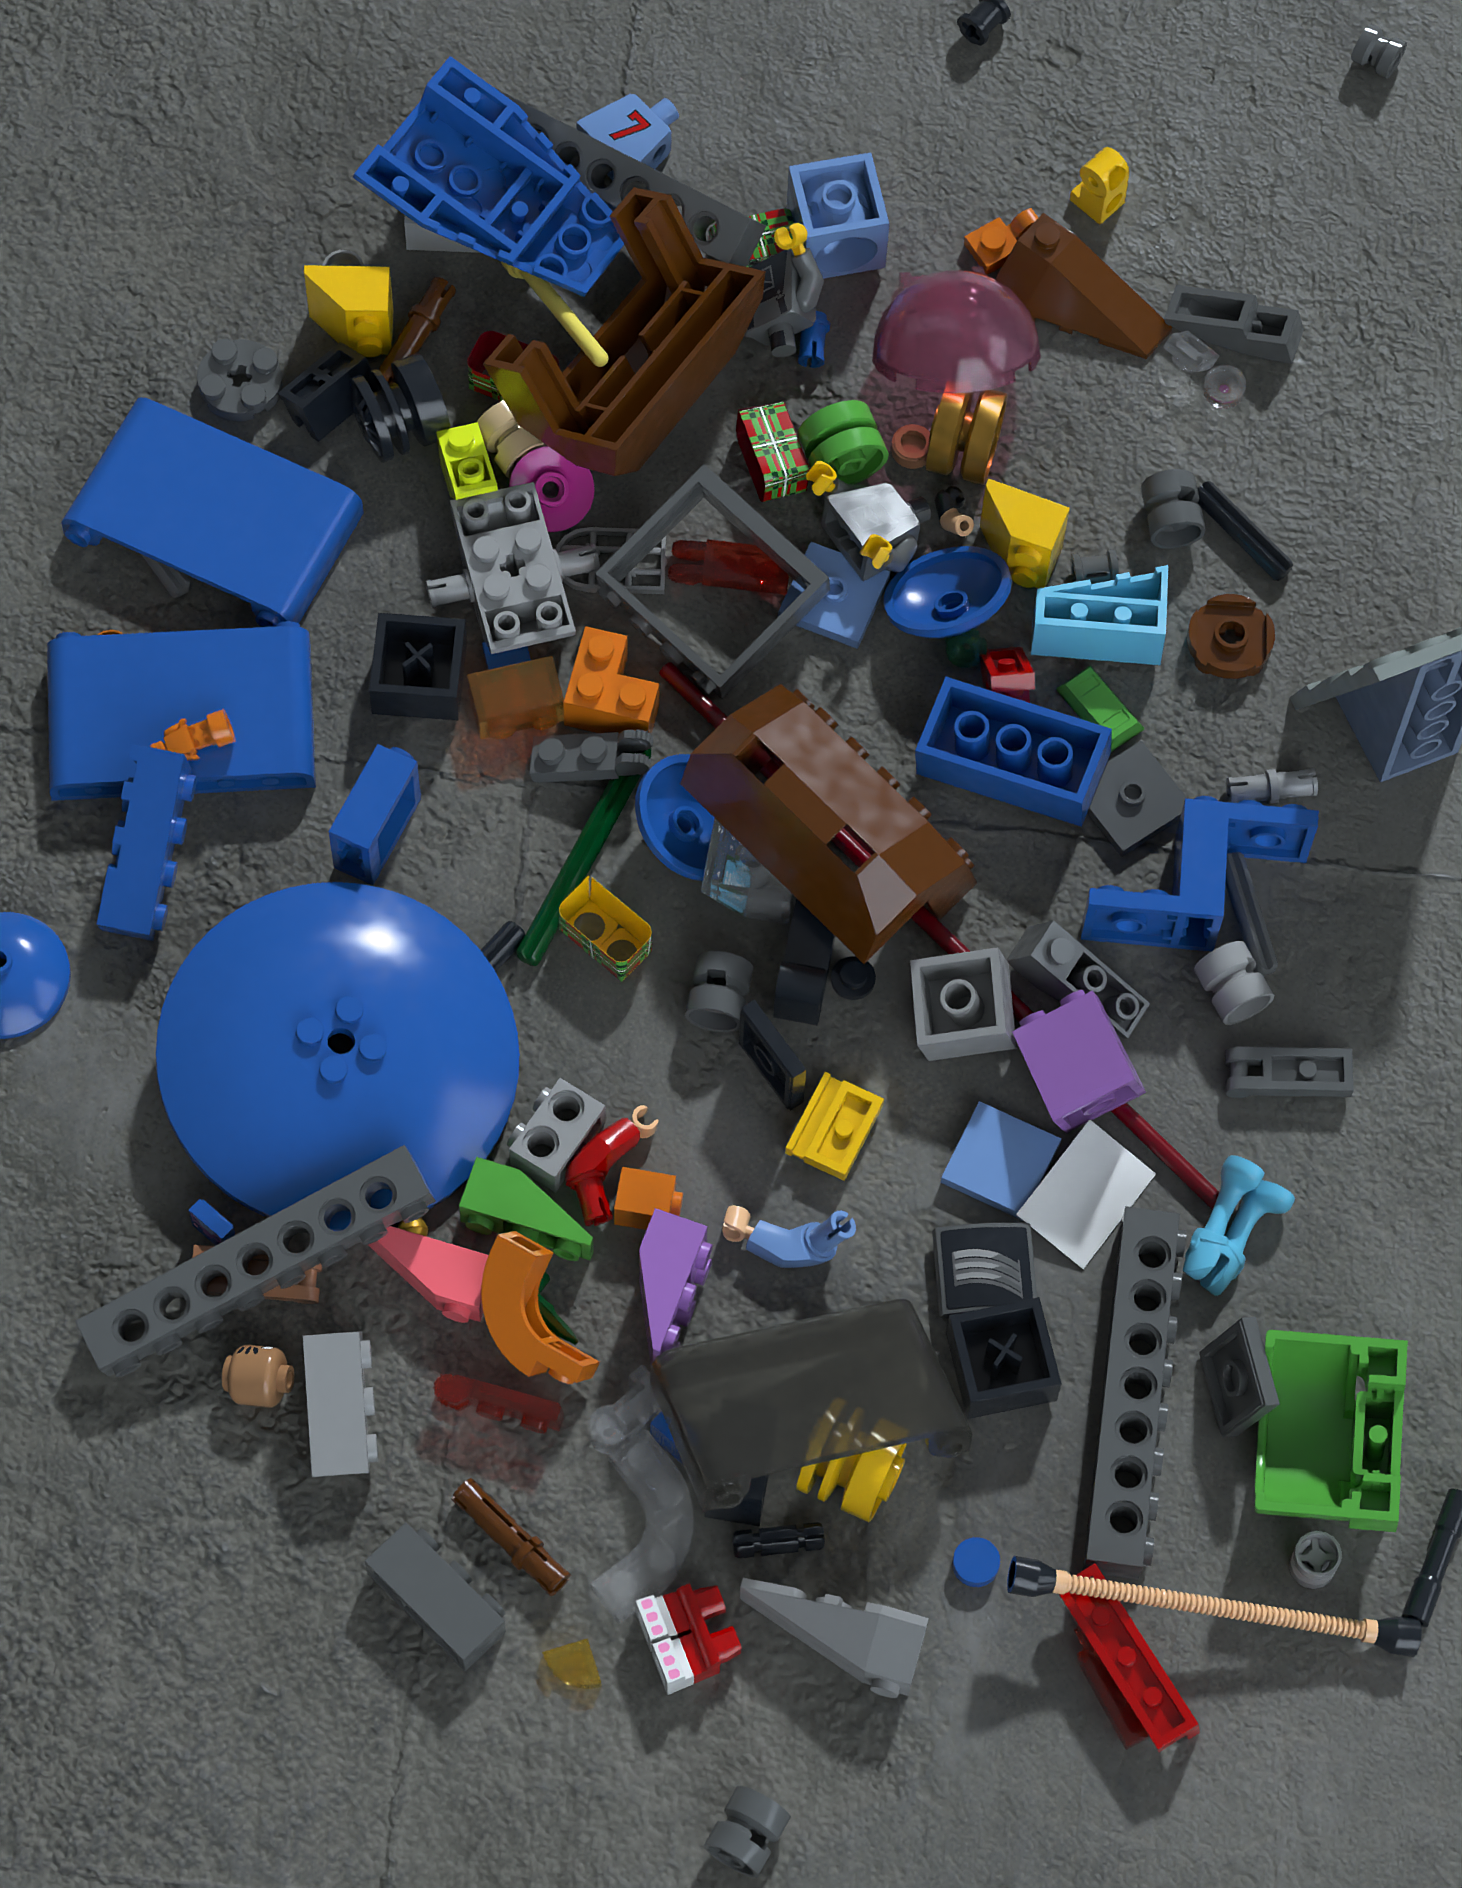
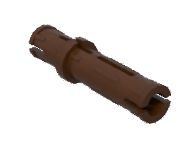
(422, 321)
(525, 1551)

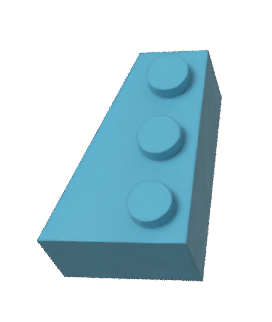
(1104, 619)

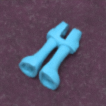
(1218, 1257)

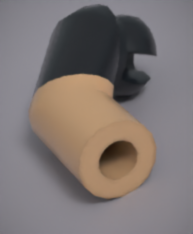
(949, 517)

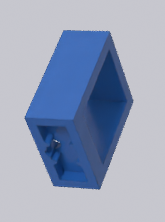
(375, 813)

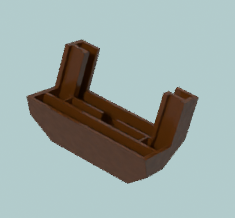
(659, 344)
(812, 798)

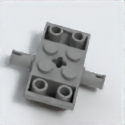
(511, 569)

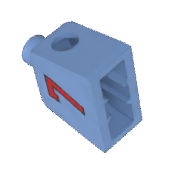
(633, 128)

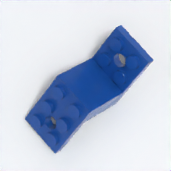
(1202, 841)

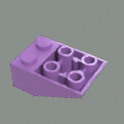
(670, 1265)

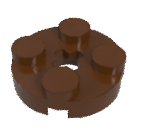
(1224, 659)

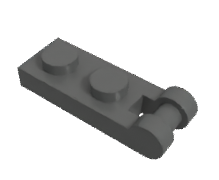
(1290, 1072)

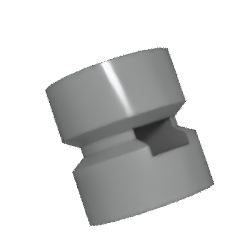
(1231, 977)

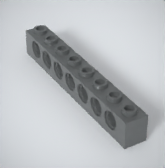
(735, 232)
(1140, 1234)
(106, 1326)

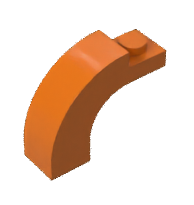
(513, 1312)

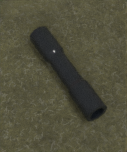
(1428, 1583)

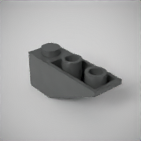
(1062, 966)

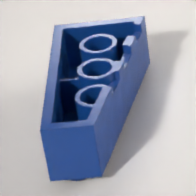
(146, 843)

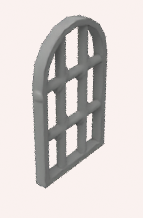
(628, 532)

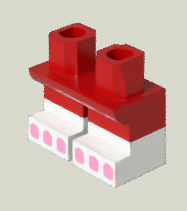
(680, 1637)

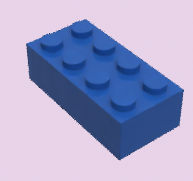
(1013, 751)

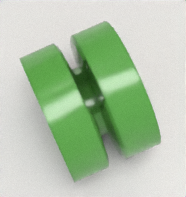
(844, 439)

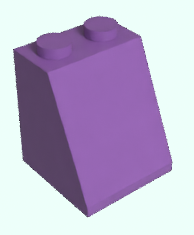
(1077, 1060)

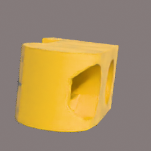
(1102, 185)

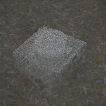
(1190, 352)

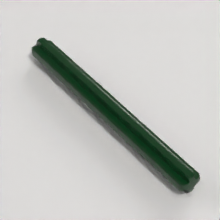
(577, 865)

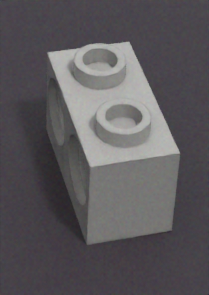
(563, 1137)

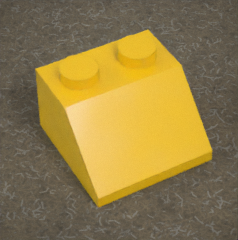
(352, 305)
(1023, 532)

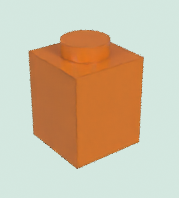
(641, 1193)

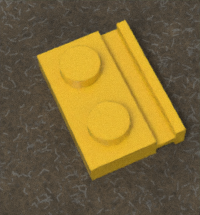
(834, 1126)

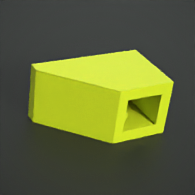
(465, 461)

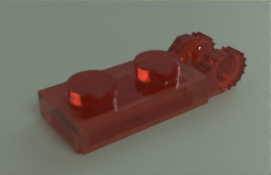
(727, 566)
(496, 1401)

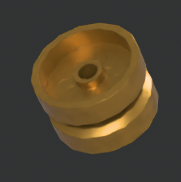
(972, 433)

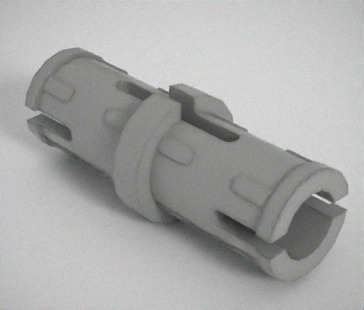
(1272, 786)

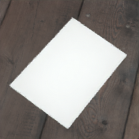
(1086, 1194)

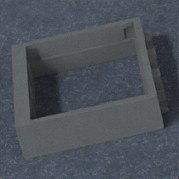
(708, 485)

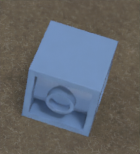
(842, 213)

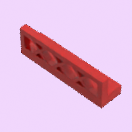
(1132, 1665)

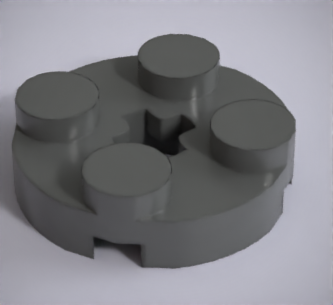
(234, 358)

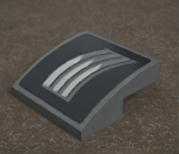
(983, 1266)

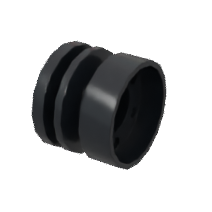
(399, 407)

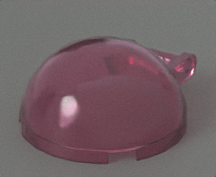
(955, 333)

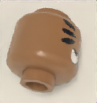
(257, 1376)

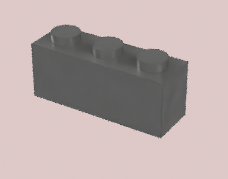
(437, 1595)

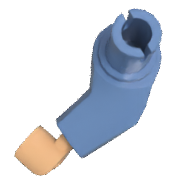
(790, 1248)

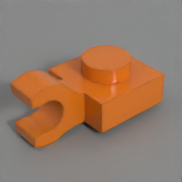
(994, 241)

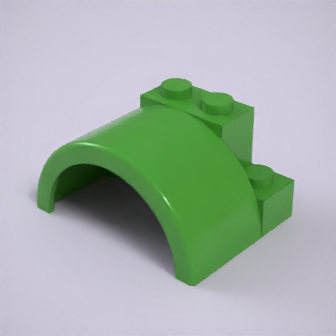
(1321, 1446)

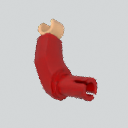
(595, 1160)

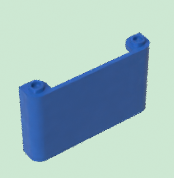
(216, 510)
(140, 684)

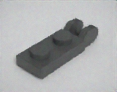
(589, 756)

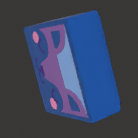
(210, 1222)

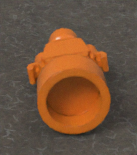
(189, 739)

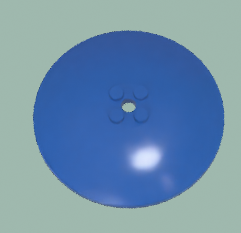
(252, 1065)

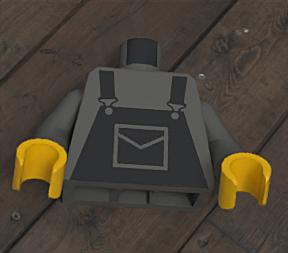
(789, 293)
(869, 522)

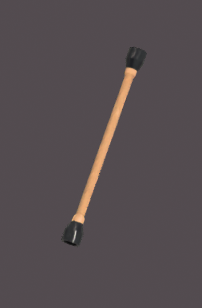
(1392, 1634)

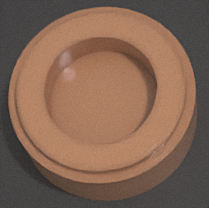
(911, 446)

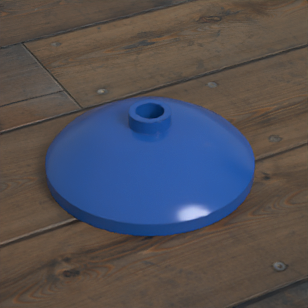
(948, 592)
(665, 806)
(34, 976)

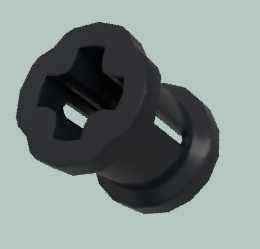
(983, 20)

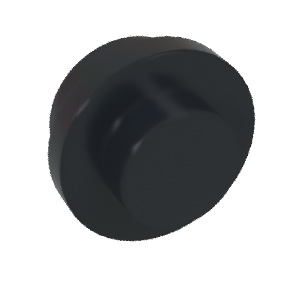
(853, 978)

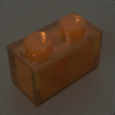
(516, 698)

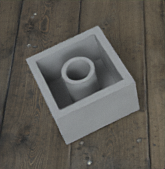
(963, 1004)

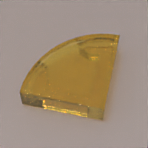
(573, 1665)

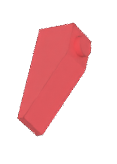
(438, 1270)

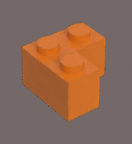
(600, 694)

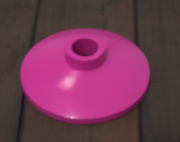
(573, 484)

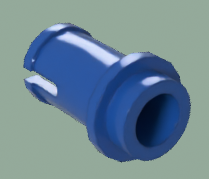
(813, 342)

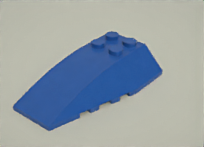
(492, 183)

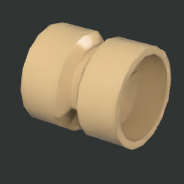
(506, 437)

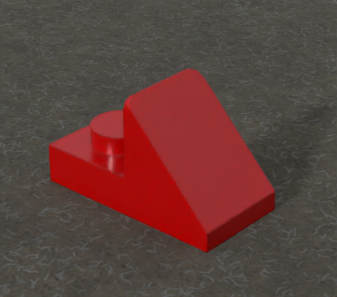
(1008, 672)

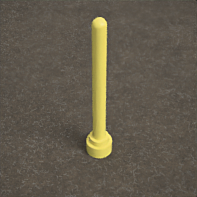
(563, 315)

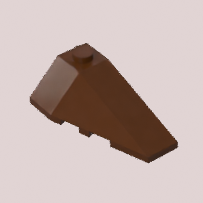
(1078, 291)

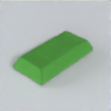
(1100, 705)

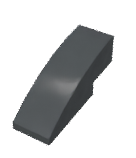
(1236, 322)

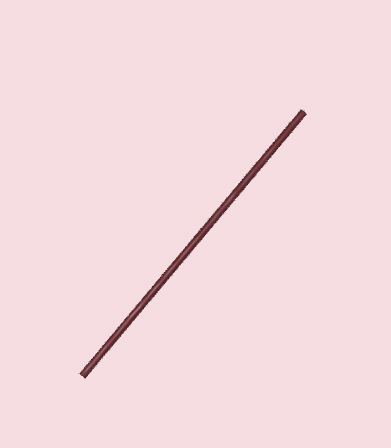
(952, 945)

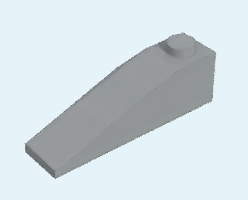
(871, 1644)

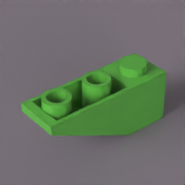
(509, 1201)

